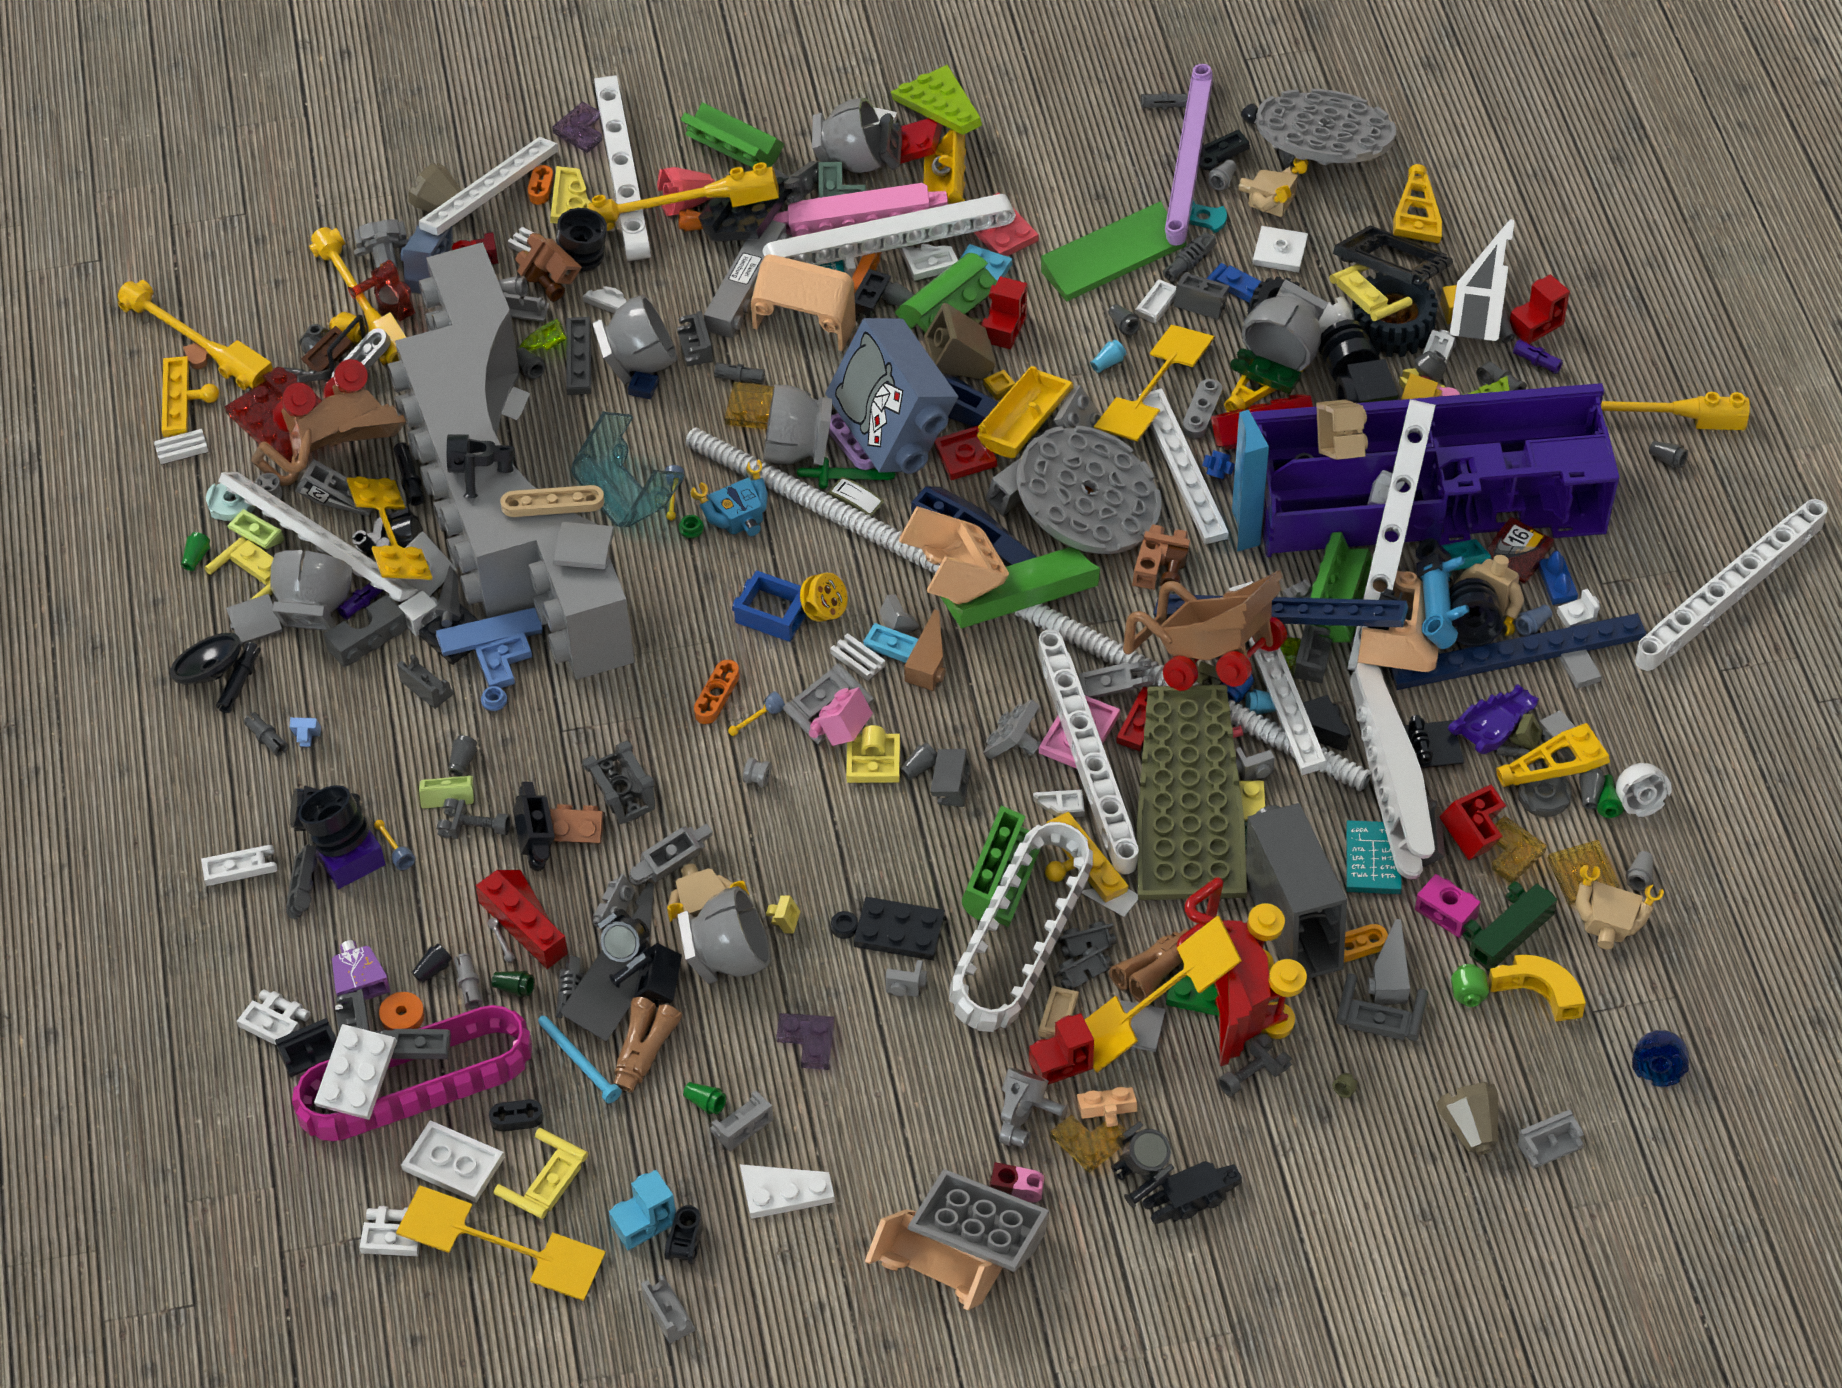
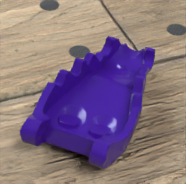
(1493, 721)

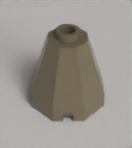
(433, 188)
(1473, 1116)

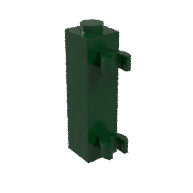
(1512, 927)

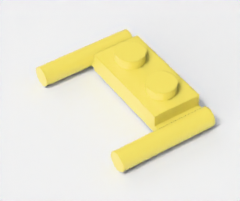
(1365, 294)
(249, 558)
(552, 1179)

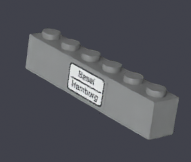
(735, 293)

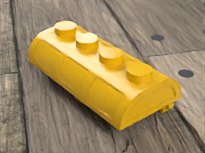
(952, 154)
(1022, 412)

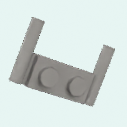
(820, 694)

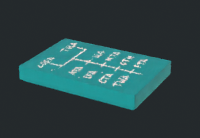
(1370, 859)

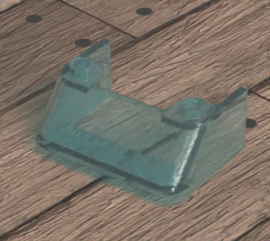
(601, 465)

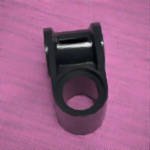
(684, 1240)

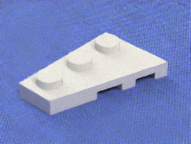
(784, 1190)

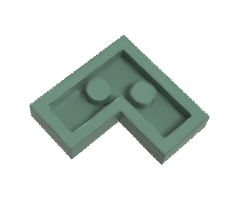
(831, 181)

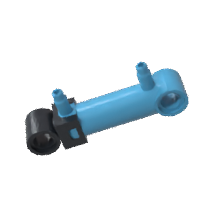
(1436, 573)

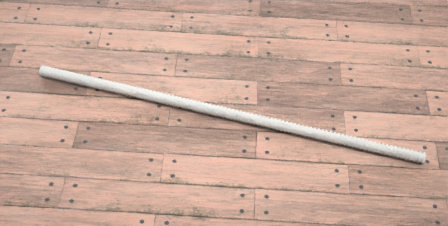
(1041, 616)

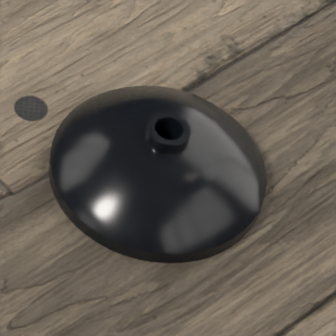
(206, 659)

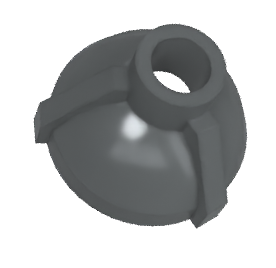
(312, 337)

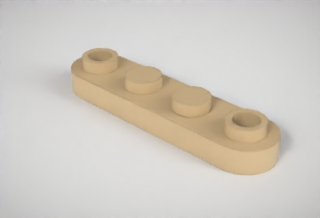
(552, 501)

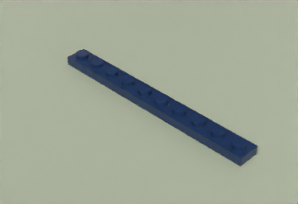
(1324, 611)
(1524, 650)

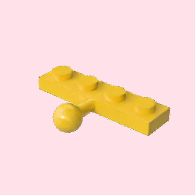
(177, 394)
(1102, 876)

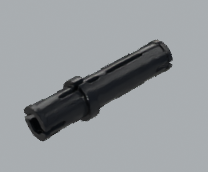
(410, 481)
(242, 668)

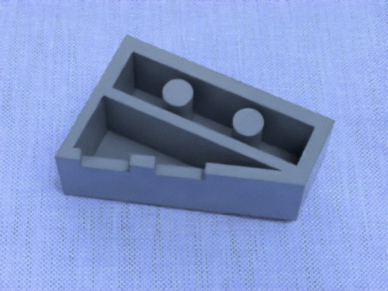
(419, 247)

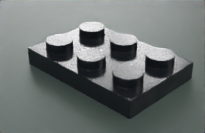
(899, 928)

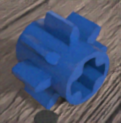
(1218, 464)

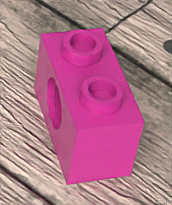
(1432, 904)

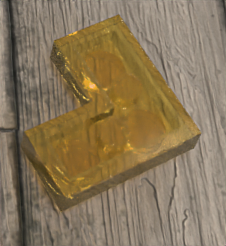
(1520, 850)
(1087, 1147)

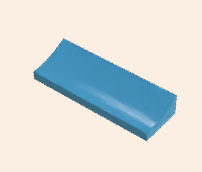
(1249, 481)

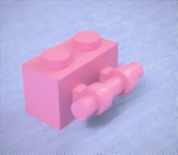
(842, 717)

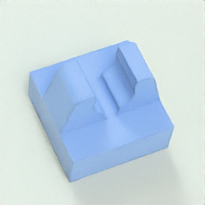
(304, 730)

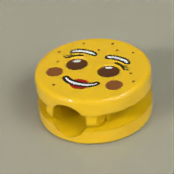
(823, 597)

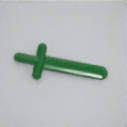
(824, 473)

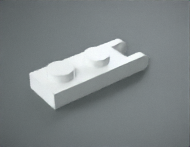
(238, 865)

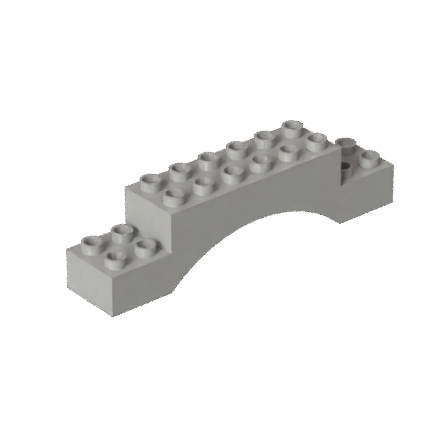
(459, 385)

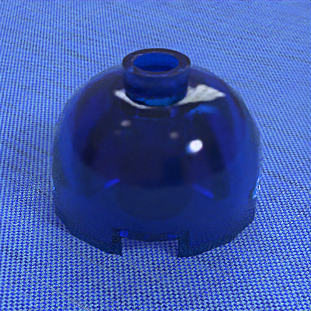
(1661, 1058)

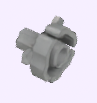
(381, 239)

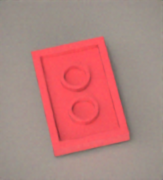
(1009, 238)

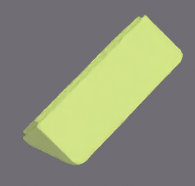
(256, 530)
(435, 791)

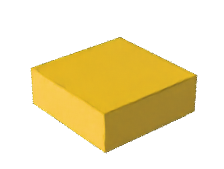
(998, 384)

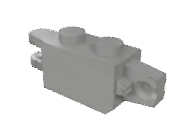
(669, 854)

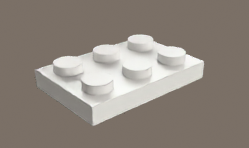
(355, 1071)
(453, 1161)

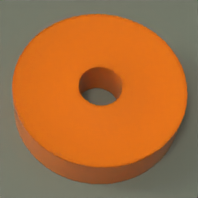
(399, 1003)

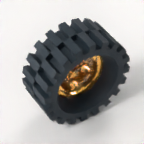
(1413, 322)

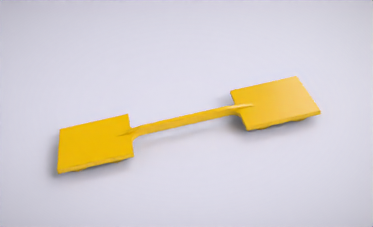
(1133, 418)
(391, 560)
(1205, 958)
(561, 1266)

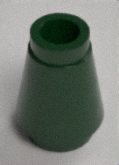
(514, 982)

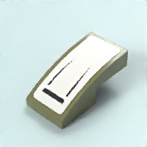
(856, 496)

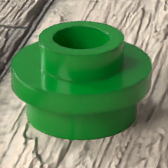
(691, 526)

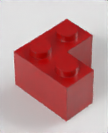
(1006, 312)
(1543, 312)
(1471, 821)
(1066, 1053)

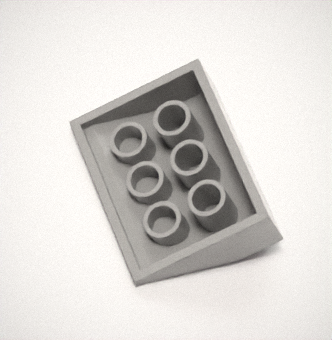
(980, 1221)

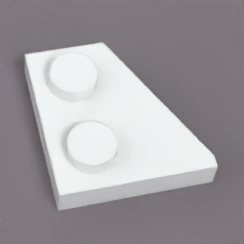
(928, 260)

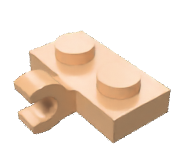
(1107, 1104)

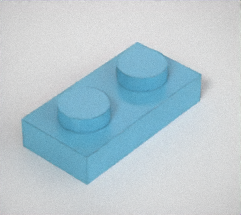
(890, 642)

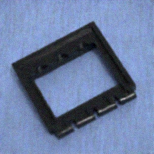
(1358, 246)

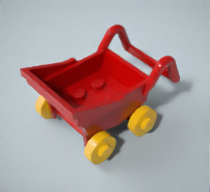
(1254, 981)

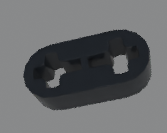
(516, 1115)

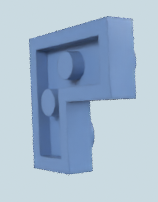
(497, 655)

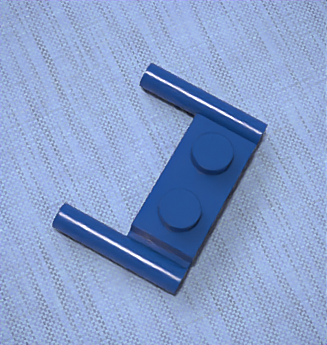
(1240, 283)

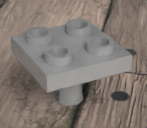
(1076, 410)
(1012, 731)

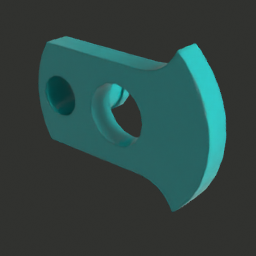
(1215, 222)

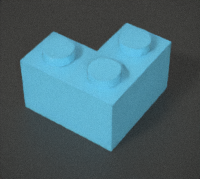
(646, 1213)

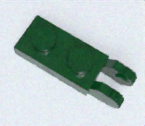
(1265, 371)

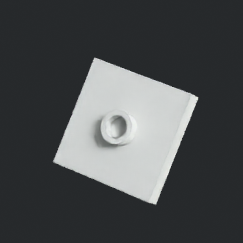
(1280, 249)
(436, 561)

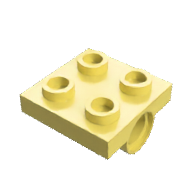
(873, 757)

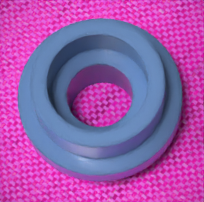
(496, 694)

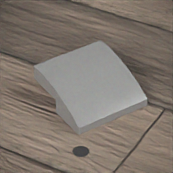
(583, 545)

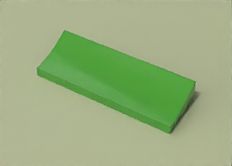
(1108, 252)
(1029, 585)

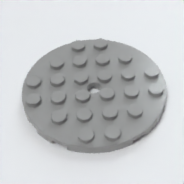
(1351, 131)
(1053, 489)

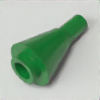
(1609, 803)

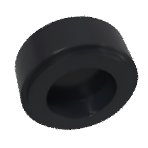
(844, 924)

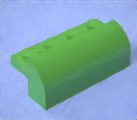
(732, 136)
(961, 286)
(1342, 576)
(992, 863)

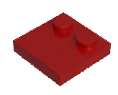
(919, 139)
(964, 453)

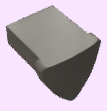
(895, 617)

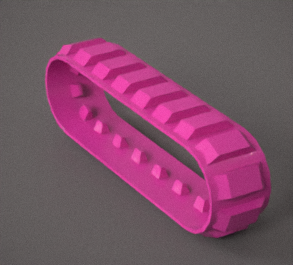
(429, 1093)

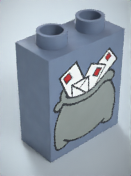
(891, 395)

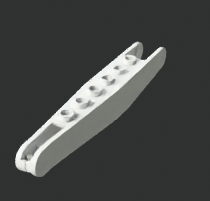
(1393, 772)

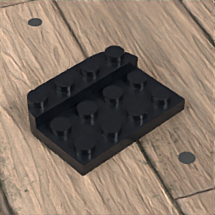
(741, 222)

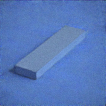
(472, 634)

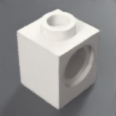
(419, 611)

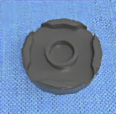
(1546, 796)

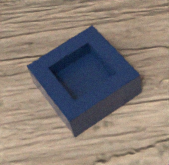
(643, 385)

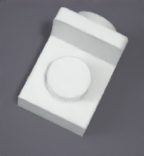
(1441, 342)
(1381, 487)
(1579, 611)

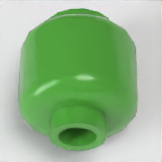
(1469, 984)

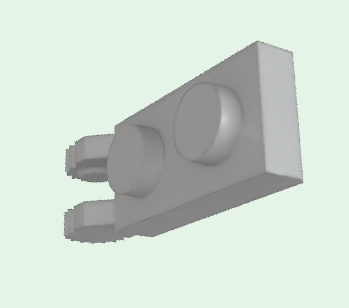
(1114, 679)

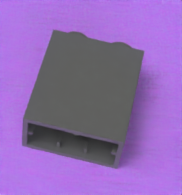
(1294, 874)

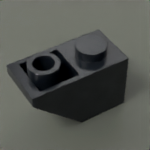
(1327, 723)

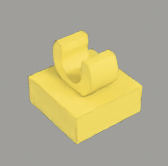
(784, 914)

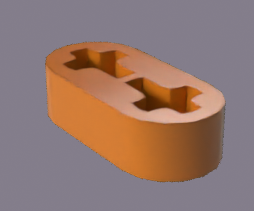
(536, 184)

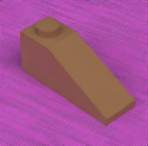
(925, 662)

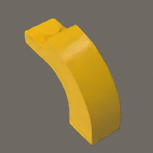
(1545, 978)

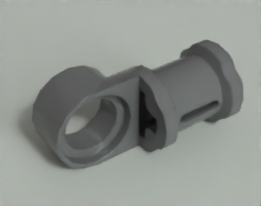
(1496, 374)

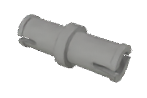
(468, 981)

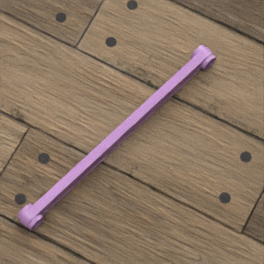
(1189, 155)

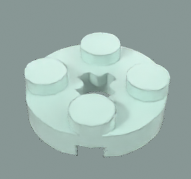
(220, 507)

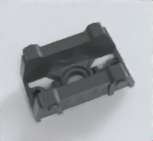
(632, 776)

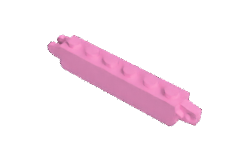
(859, 207)

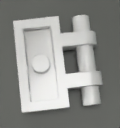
(269, 1024)
(382, 1237)

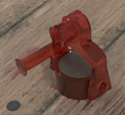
(390, 292)

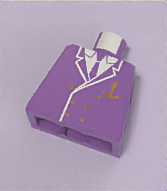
(358, 970)

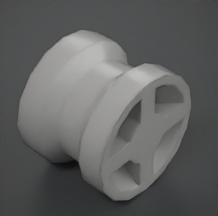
(270, 483)
(757, 772)

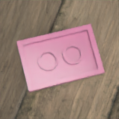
(1055, 742)

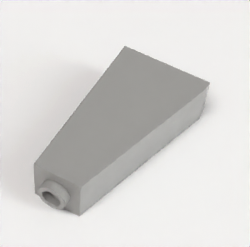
(1003, 490)

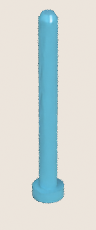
(610, 1092)

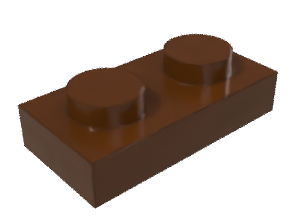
(317, 357)

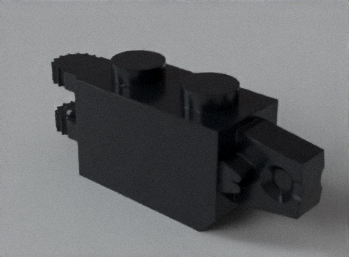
(533, 825)
(1192, 1191)

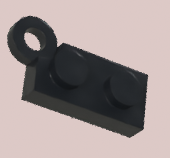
(1223, 149)

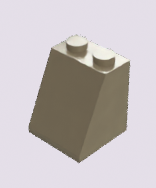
(959, 344)

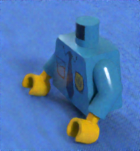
(737, 505)

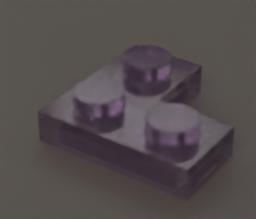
(576, 127)
(813, 1032)

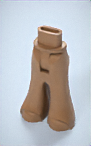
(1149, 968)
(638, 1056)

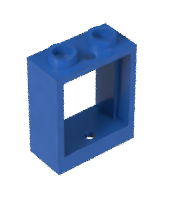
(764, 622)

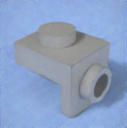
(1254, 766)
(905, 982)

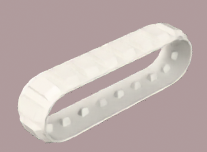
(1054, 834)

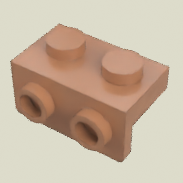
(577, 825)

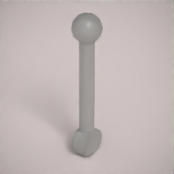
(493, 925)

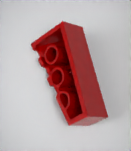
(1226, 424)
(517, 909)

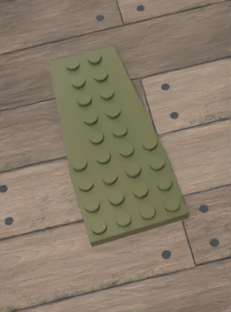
(1189, 796)

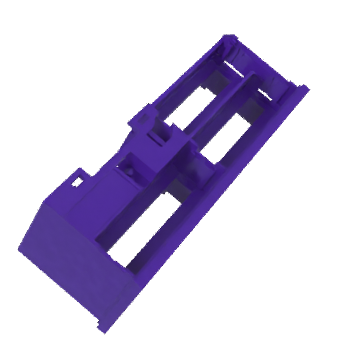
(1482, 457)

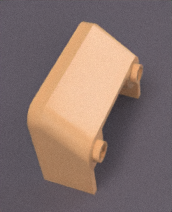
(806, 290)
(965, 553)
(1401, 646)
(904, 1248)

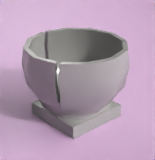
(844, 138)
(1286, 327)
(635, 339)
(796, 427)
(308, 595)
(724, 938)

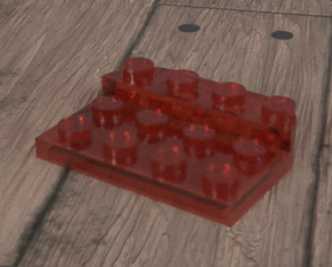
(256, 407)

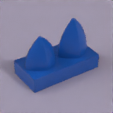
(1557, 579)

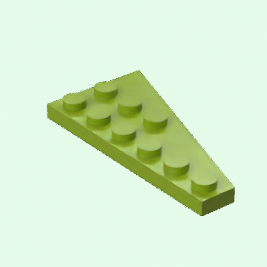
(940, 99)

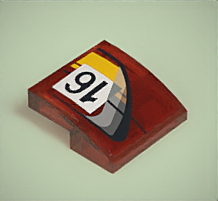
(1521, 546)

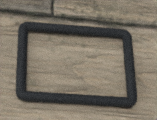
(359, 318)

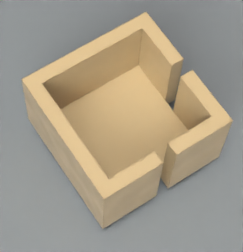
(1341, 429)

